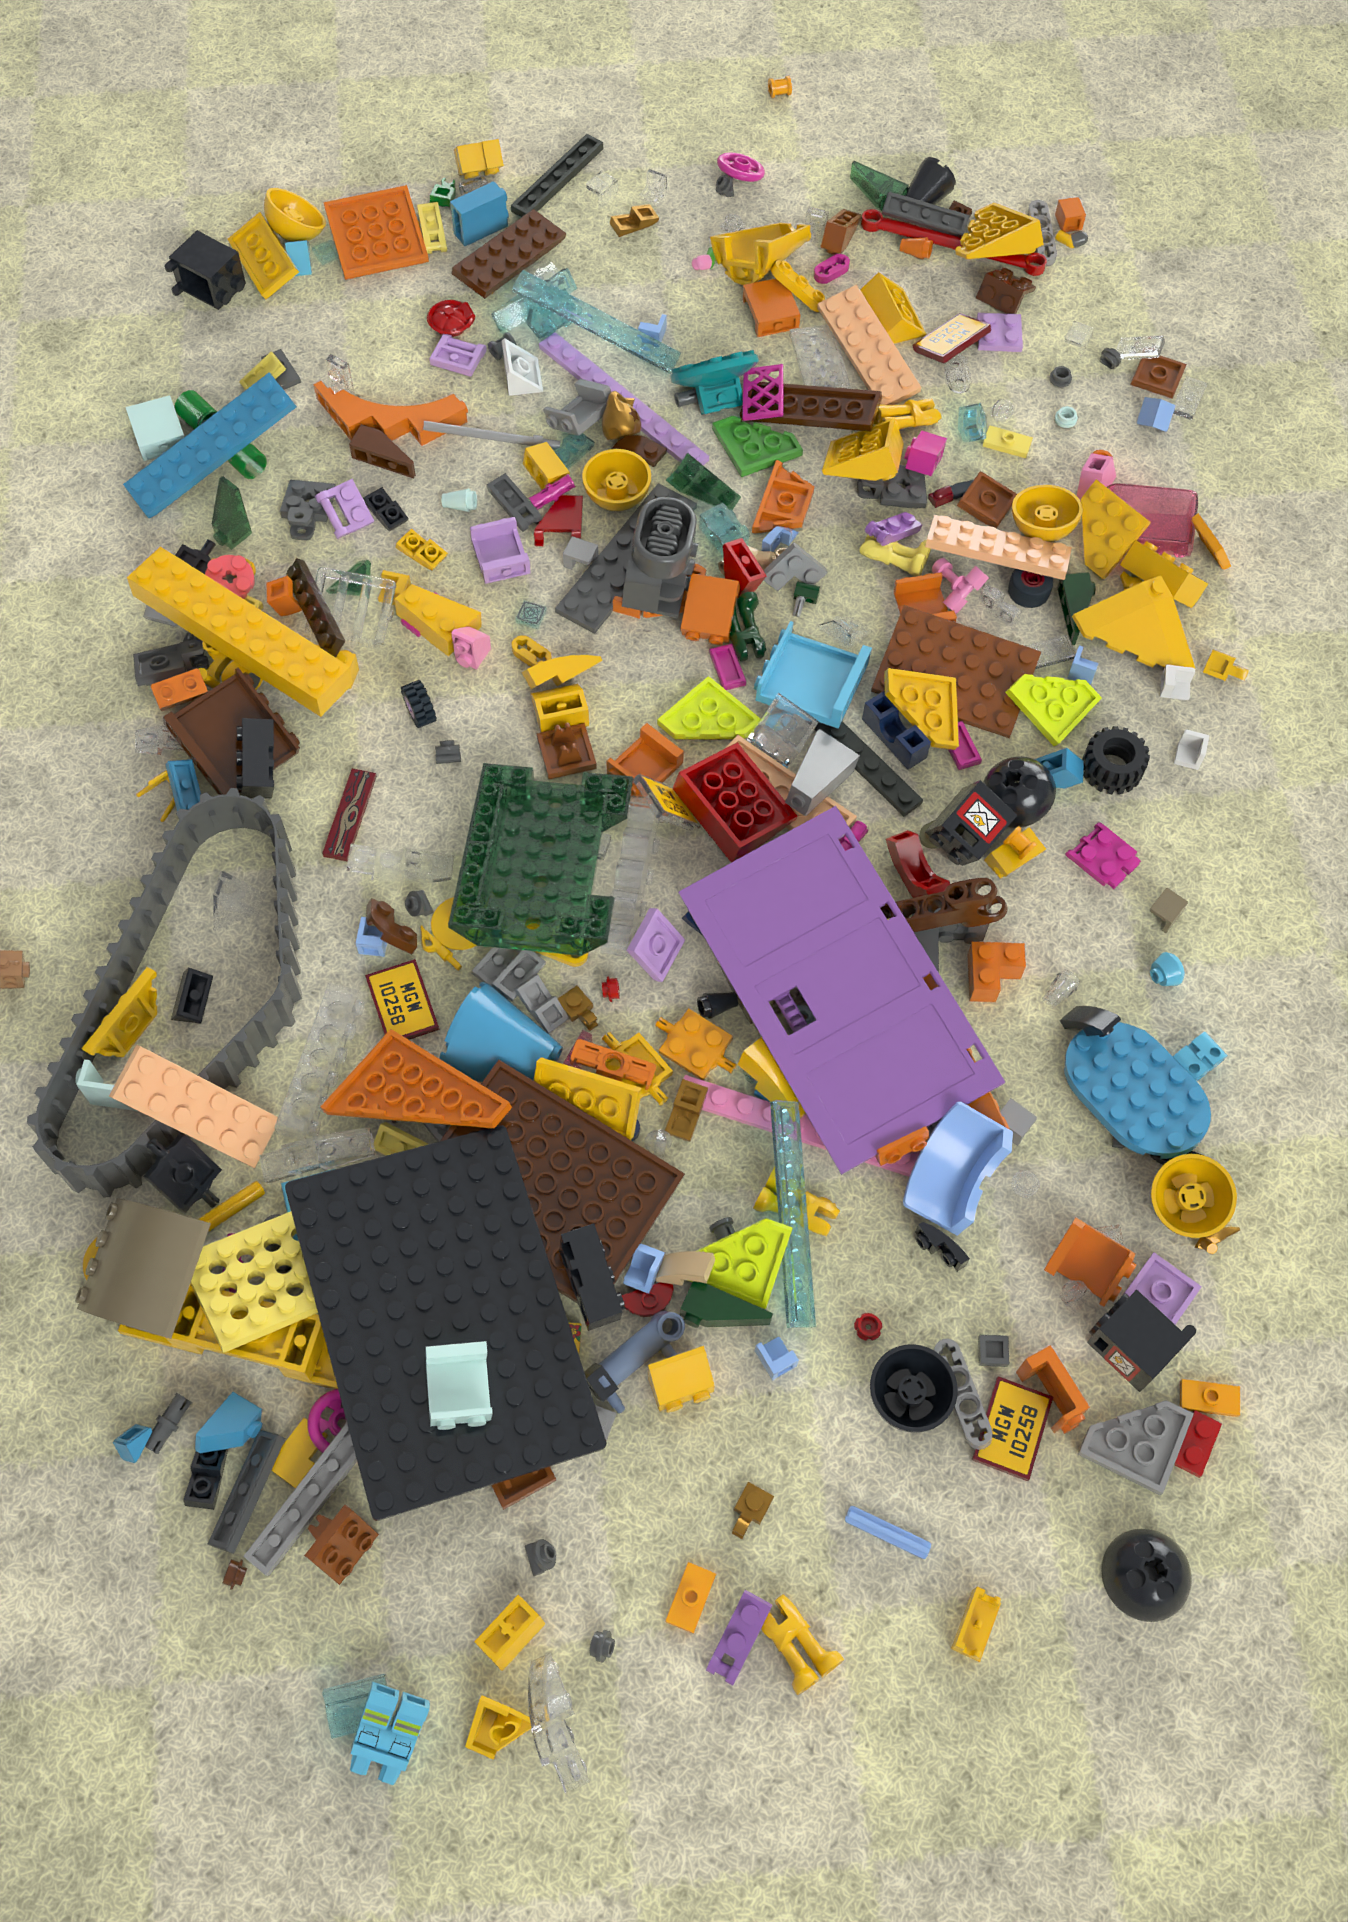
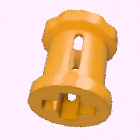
(780, 86)
(1019, 843)

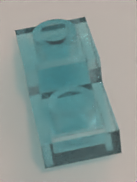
(574, 448)

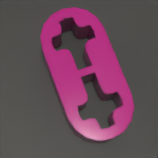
(829, 266)

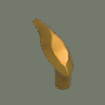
(1209, 1243)

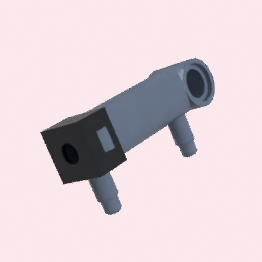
(631, 1355)

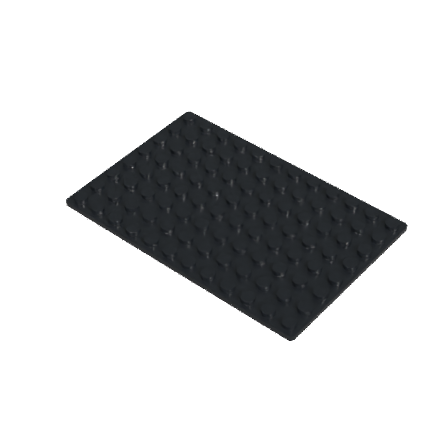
(437, 1255)

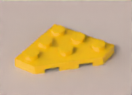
(1108, 528)
(926, 702)

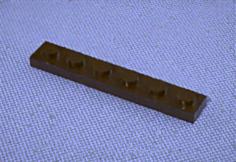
(315, 608)

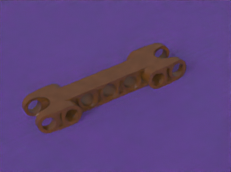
(958, 905)

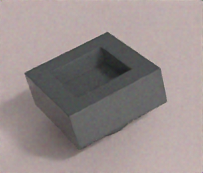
(993, 1350)

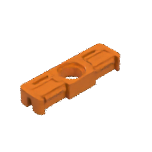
(596, 1056)

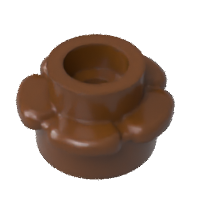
(234, 1574)

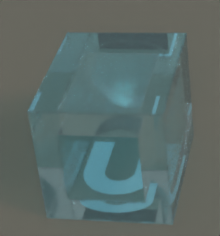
(972, 422)

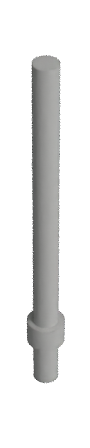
(489, 435)

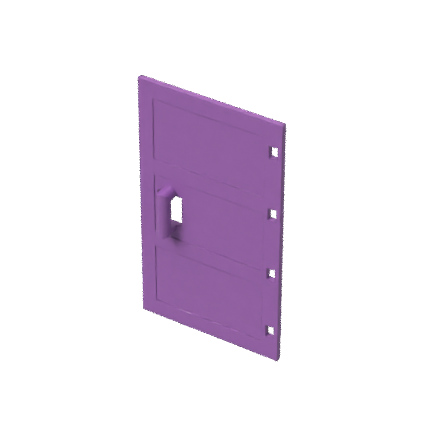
(881, 1043)

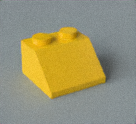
(681, 1379)

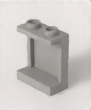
(581, 411)

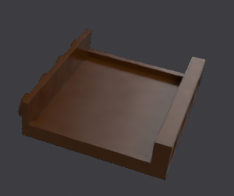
(209, 729)

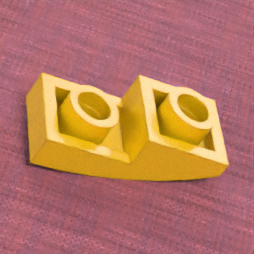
(422, 551)

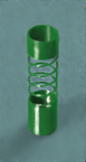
(192, 407)

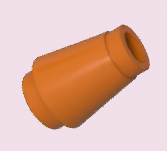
(917, 247)

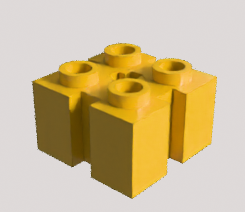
(478, 157)

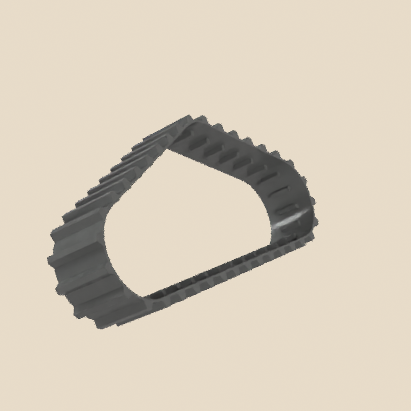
(191, 831)

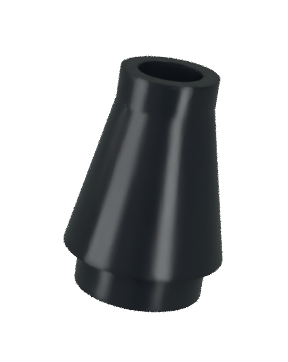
(713, 1004)

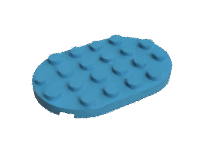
(1138, 1091)

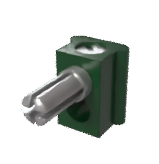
(805, 593)

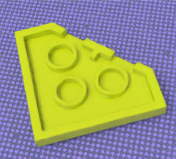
(1053, 703)
(708, 714)
(749, 1261)

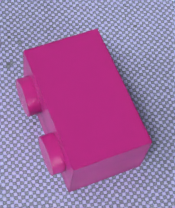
(925, 453)

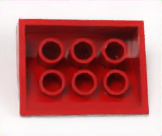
(733, 801)

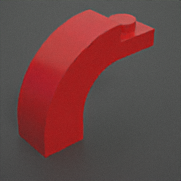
(912, 865)

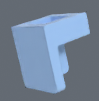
(653, 330)
(1156, 413)
(1082, 668)
(369, 941)
(644, 1268)
(776, 1357)

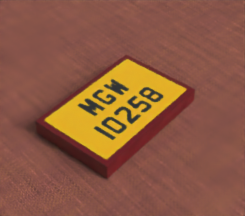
(952, 338)
(402, 1000)
(1017, 1426)

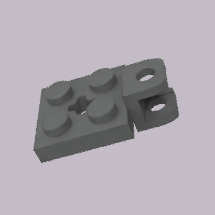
(893, 494)
(301, 513)
(168, 662)

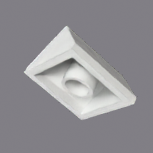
(521, 370)

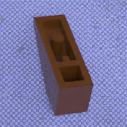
(378, 450)

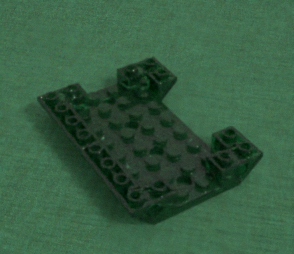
(507, 858)

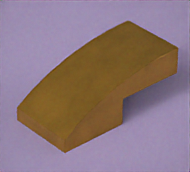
(639, 218)
(686, 1110)

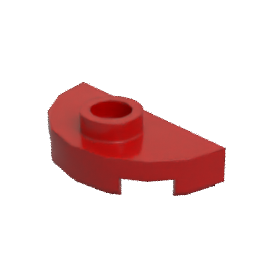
(647, 1304)

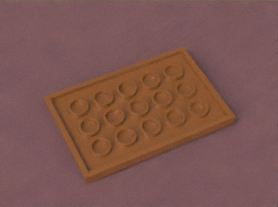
(979, 661)

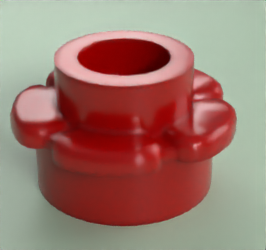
(610, 988)
(868, 1319)

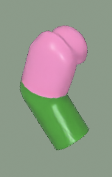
(704, 261)

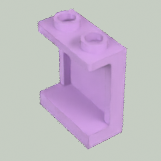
(499, 550)

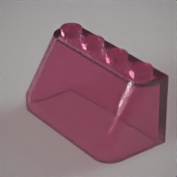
(1169, 513)

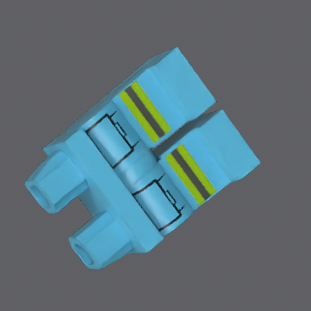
(383, 1742)

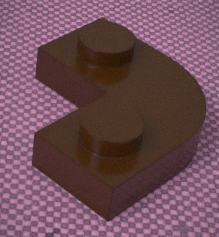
(644, 447)
(382, 917)

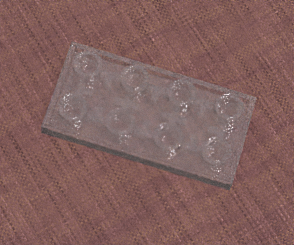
(819, 357)

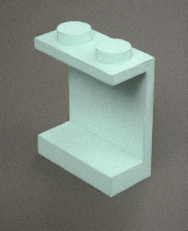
(155, 426)
(94, 1089)
(458, 1385)

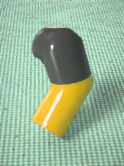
(1072, 240)

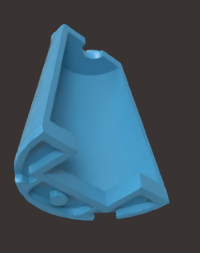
(494, 1030)

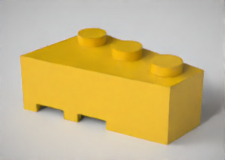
(1148, 564)
(435, 616)

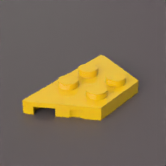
(127, 1019)

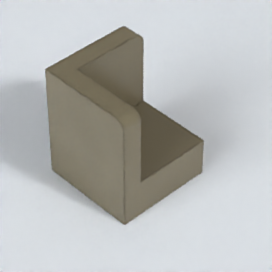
(1168, 908)

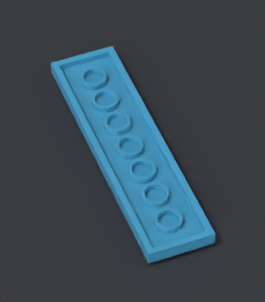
(209, 445)

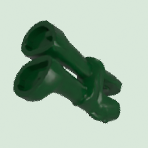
(746, 606)

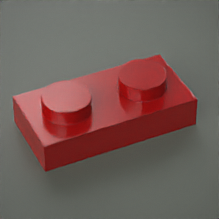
(1198, 1444)

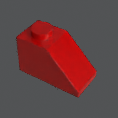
(742, 566)

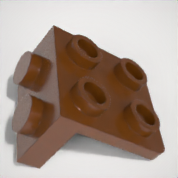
(1004, 290)

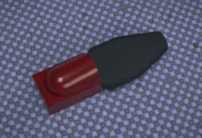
(948, 493)

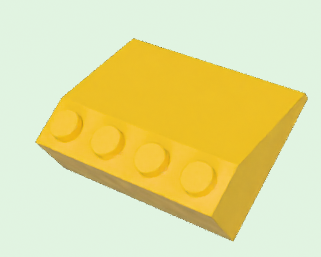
(866, 453)

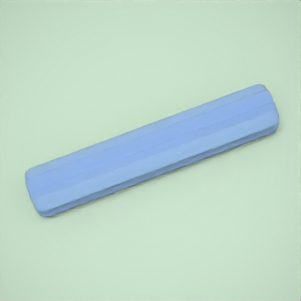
(888, 1532)

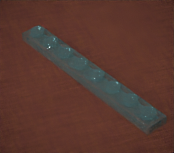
(596, 321)
(793, 1213)

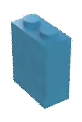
(479, 213)

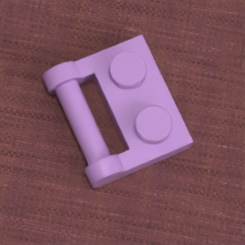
(457, 355)
(351, 505)

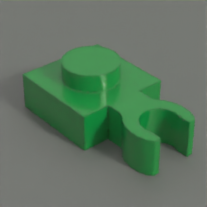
(443, 193)

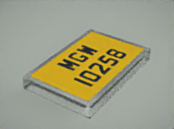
(666, 803)

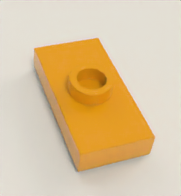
(1210, 1397)
(690, 1598)

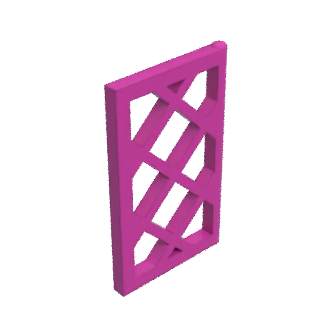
(763, 411)

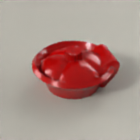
(450, 317)

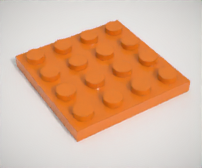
(376, 232)

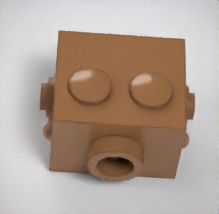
(13, 969)

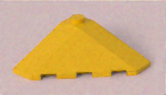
(1000, 233)
(1140, 622)

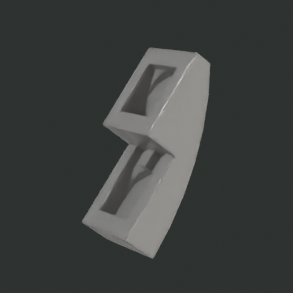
(540, 1003)

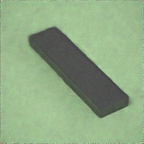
(925, 214)
(246, 1491)

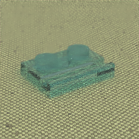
(346, 1703)

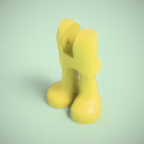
(908, 559)

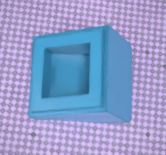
(132, 1442)

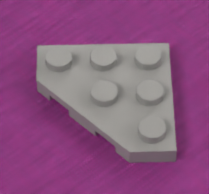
(1139, 1444)

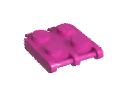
(1104, 856)

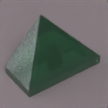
(354, 589)

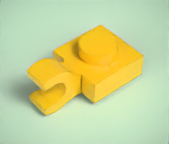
(1221, 665)

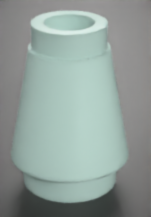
(460, 500)

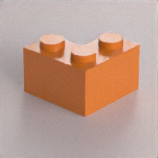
(990, 963)

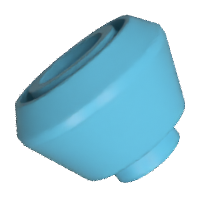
(1167, 970)

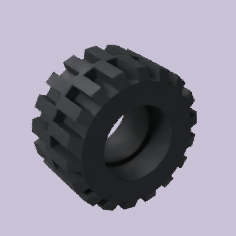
(1110, 775)

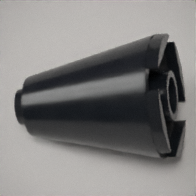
(931, 182)

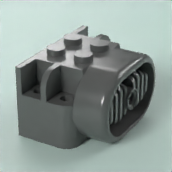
(661, 557)

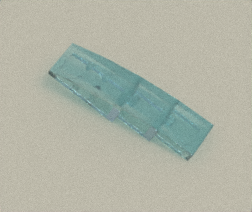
(516, 310)

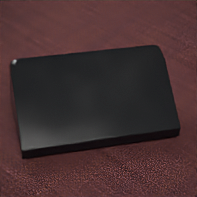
(192, 996)

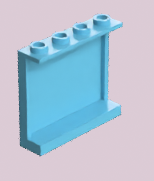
(812, 676)

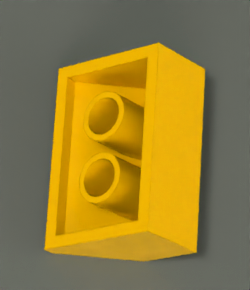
(893, 309)

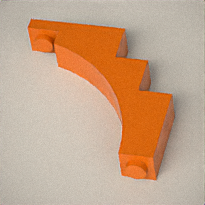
(393, 421)

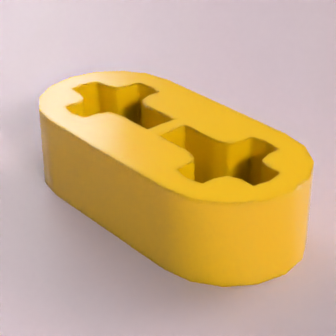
(533, 650)

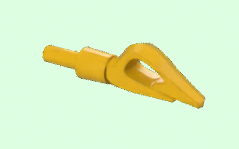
(436, 946)

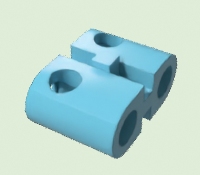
(1200, 1056)

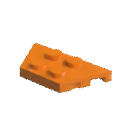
(784, 501)

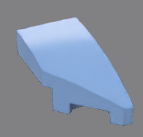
(777, 536)

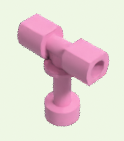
(961, 585)

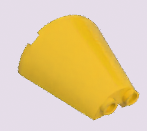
(753, 251)

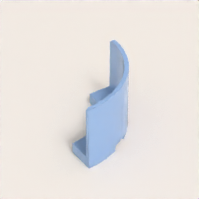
(954, 1165)

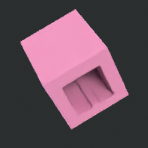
(1099, 468)
(470, 646)

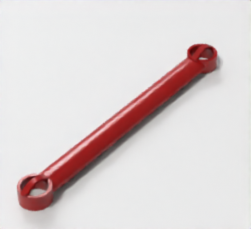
(946, 240)

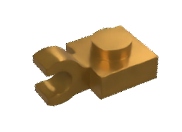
(578, 1006)
(752, 1507)

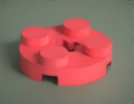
(234, 565)

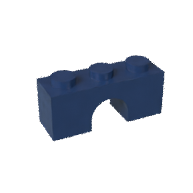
(906, 744)

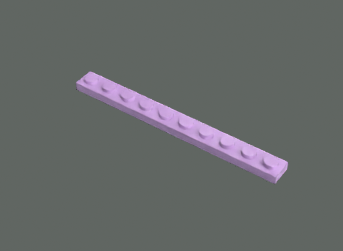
(651, 423)

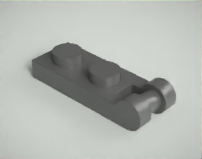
(514, 501)

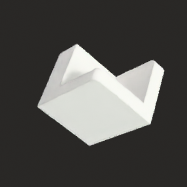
(1176, 682)
(1191, 749)

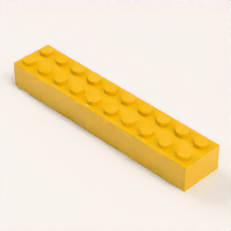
(240, 631)

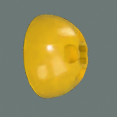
(292, 215)
(616, 479)
(1046, 512)
(1201, 1182)

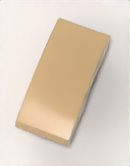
(685, 1266)

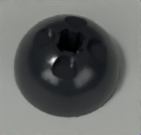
(1024, 787)
(916, 1373)
(1138, 1588)

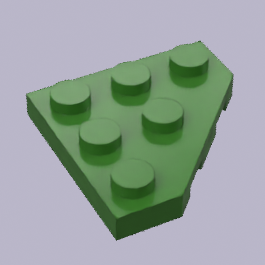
(755, 445)

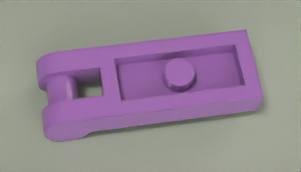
(893, 528)
(739, 1636)

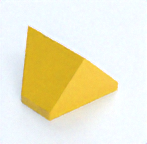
(495, 1727)

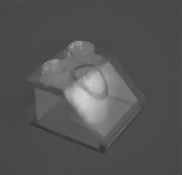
(782, 730)

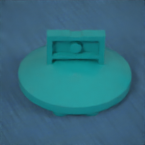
(716, 380)

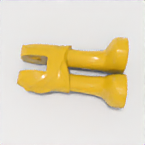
(920, 413)
(768, 1202)
(797, 1627)

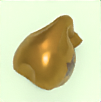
(620, 417)

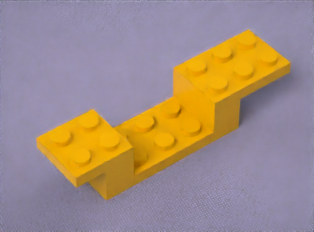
(294, 1349)

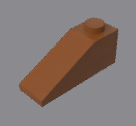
(840, 231)

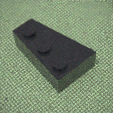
(256, 758)
(590, 1277)

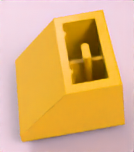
(560, 706)

